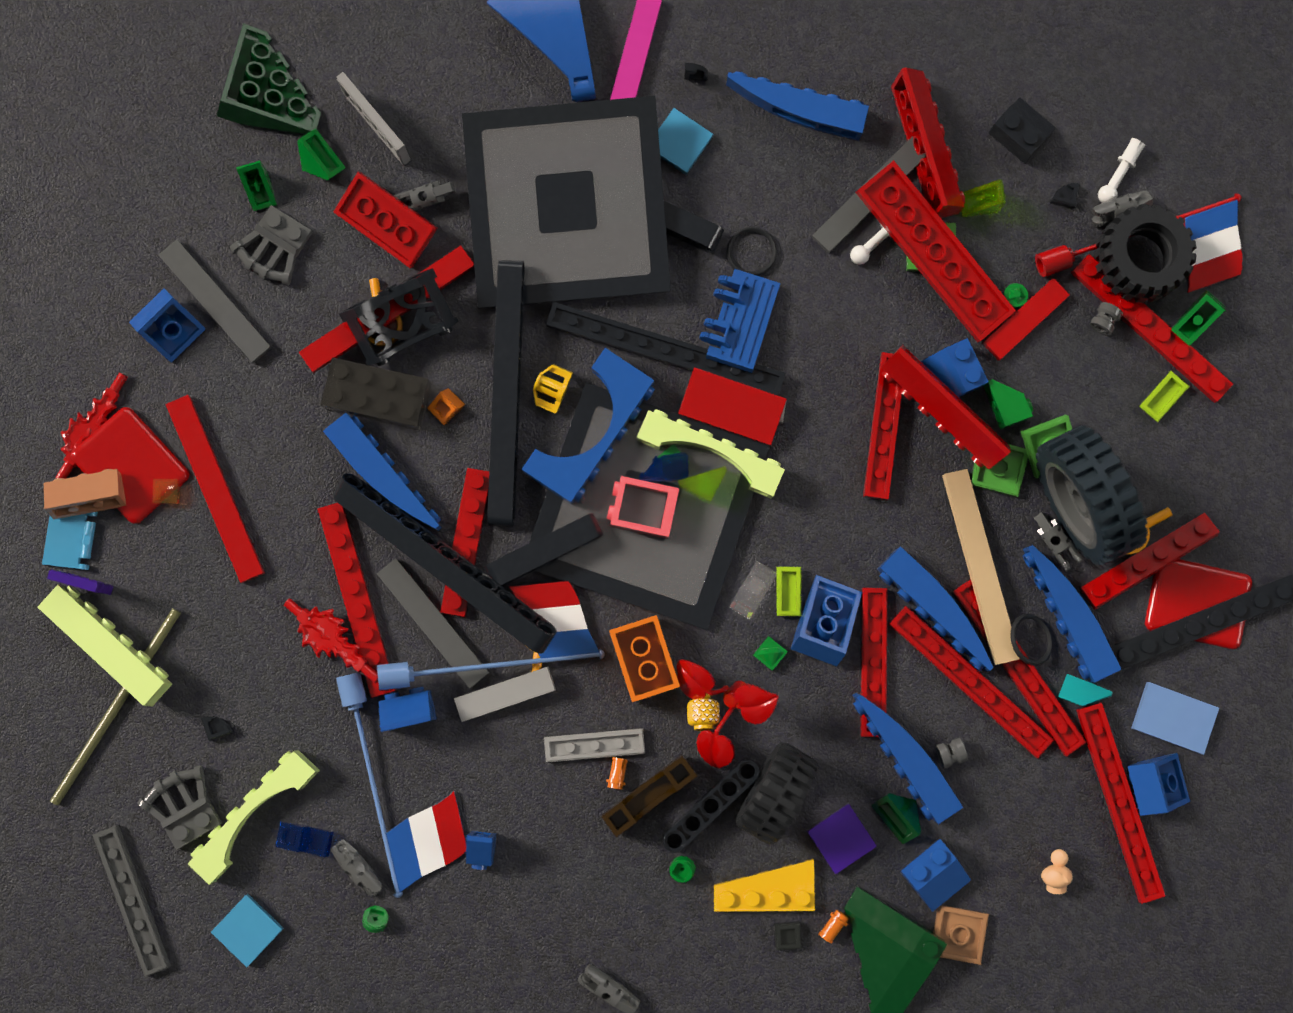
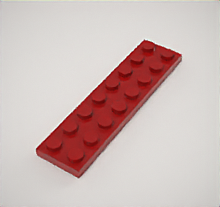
(935, 251)

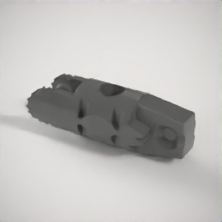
(434, 191)
(1108, 211)
(1052, 528)
(356, 868)
(608, 989)

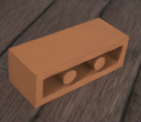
(84, 494)

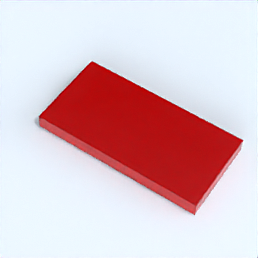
(385, 219)
(732, 406)

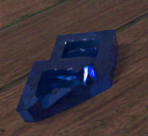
(667, 468)

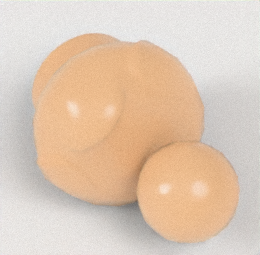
(1057, 876)

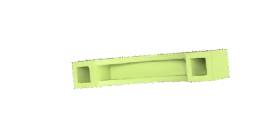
(661, 431)
(214, 857)

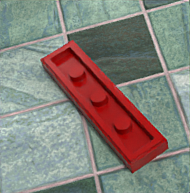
(1026, 319)

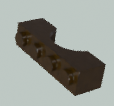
(648, 795)

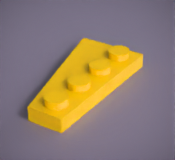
(773, 890)

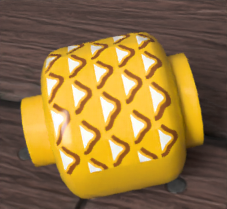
(703, 713)

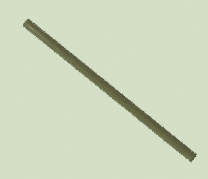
(110, 714)

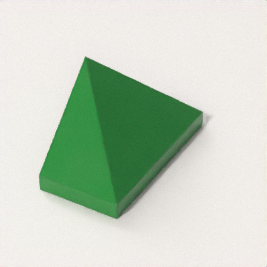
(318, 157)

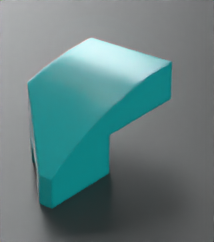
(1082, 692)

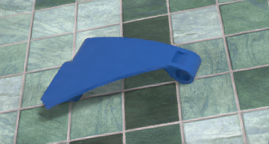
(558, 33)

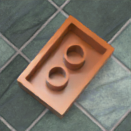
(644, 658)

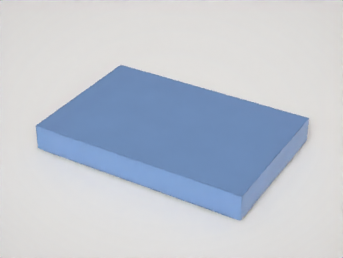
(1175, 718)

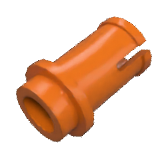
(617, 773)
(833, 926)

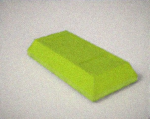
(1164, 396)
(788, 591)

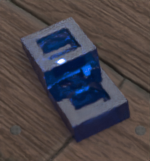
(304, 839)

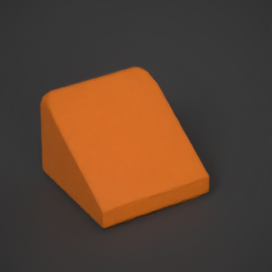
(445, 406)

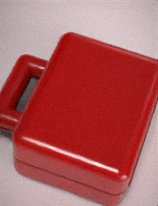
(139, 456)
(1192, 587)

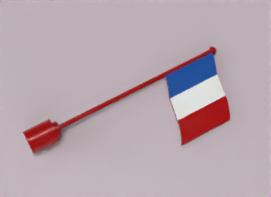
(1216, 243)

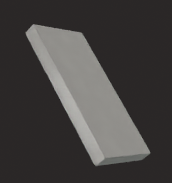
(373, 119)

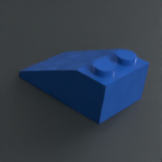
(827, 621)

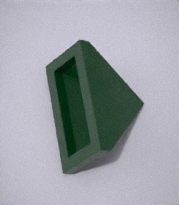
(899, 815)

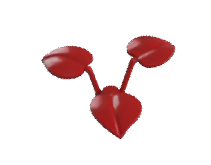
(753, 701)

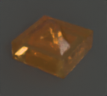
(166, 491)

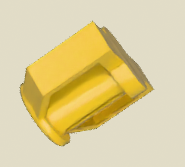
(559, 388)

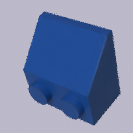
(167, 325)
(957, 368)
(407, 709)
(1158, 784)
(935, 875)

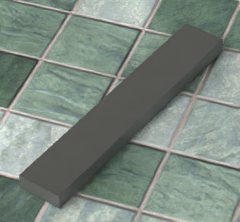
(854, 210)
(215, 301)
(431, 621)
(131, 900)

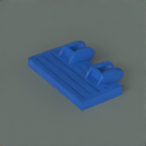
(742, 322)

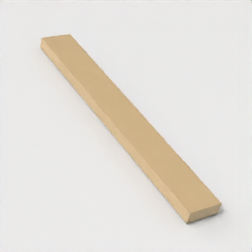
(980, 565)

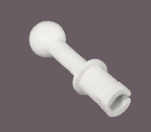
(1127, 160)
(860, 254)

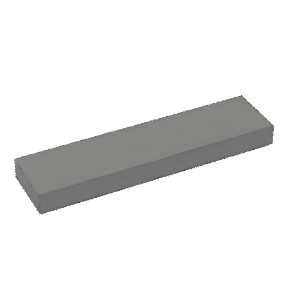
(505, 694)
(594, 745)

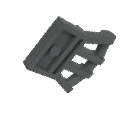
(280, 231)
(189, 822)

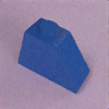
(480, 849)

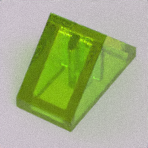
(984, 199)
(704, 484)

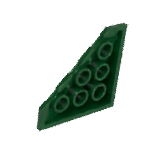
(262, 90)
(892, 952)

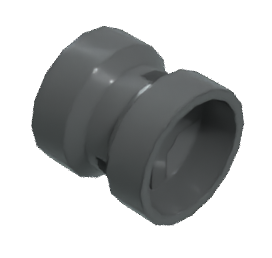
(1106, 318)
(951, 753)

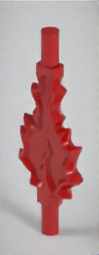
(84, 427)
(325, 633)

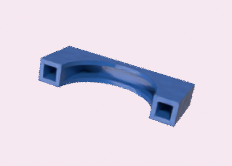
(570, 474)

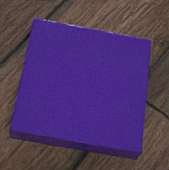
(80, 582)
(841, 838)

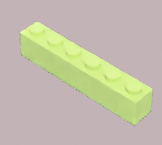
(105, 645)

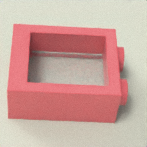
(641, 507)

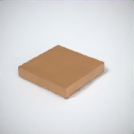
(963, 932)

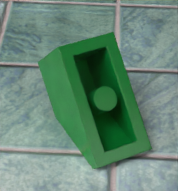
(1198, 317)
(1007, 404)

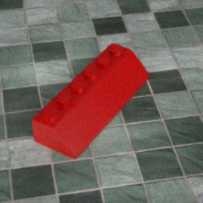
(920, 120)
(946, 408)

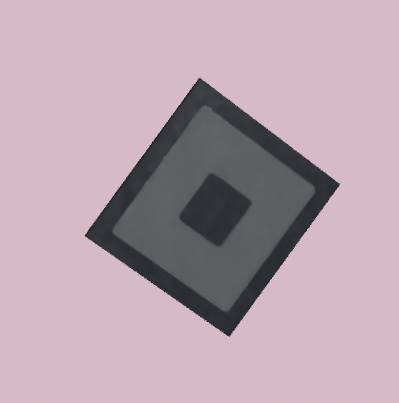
(570, 197)
(663, 575)

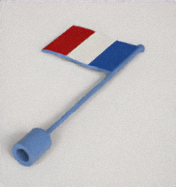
(552, 601)
(422, 840)

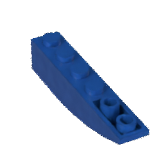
(804, 106)
(377, 468)
(934, 603)
(1074, 619)
(911, 762)

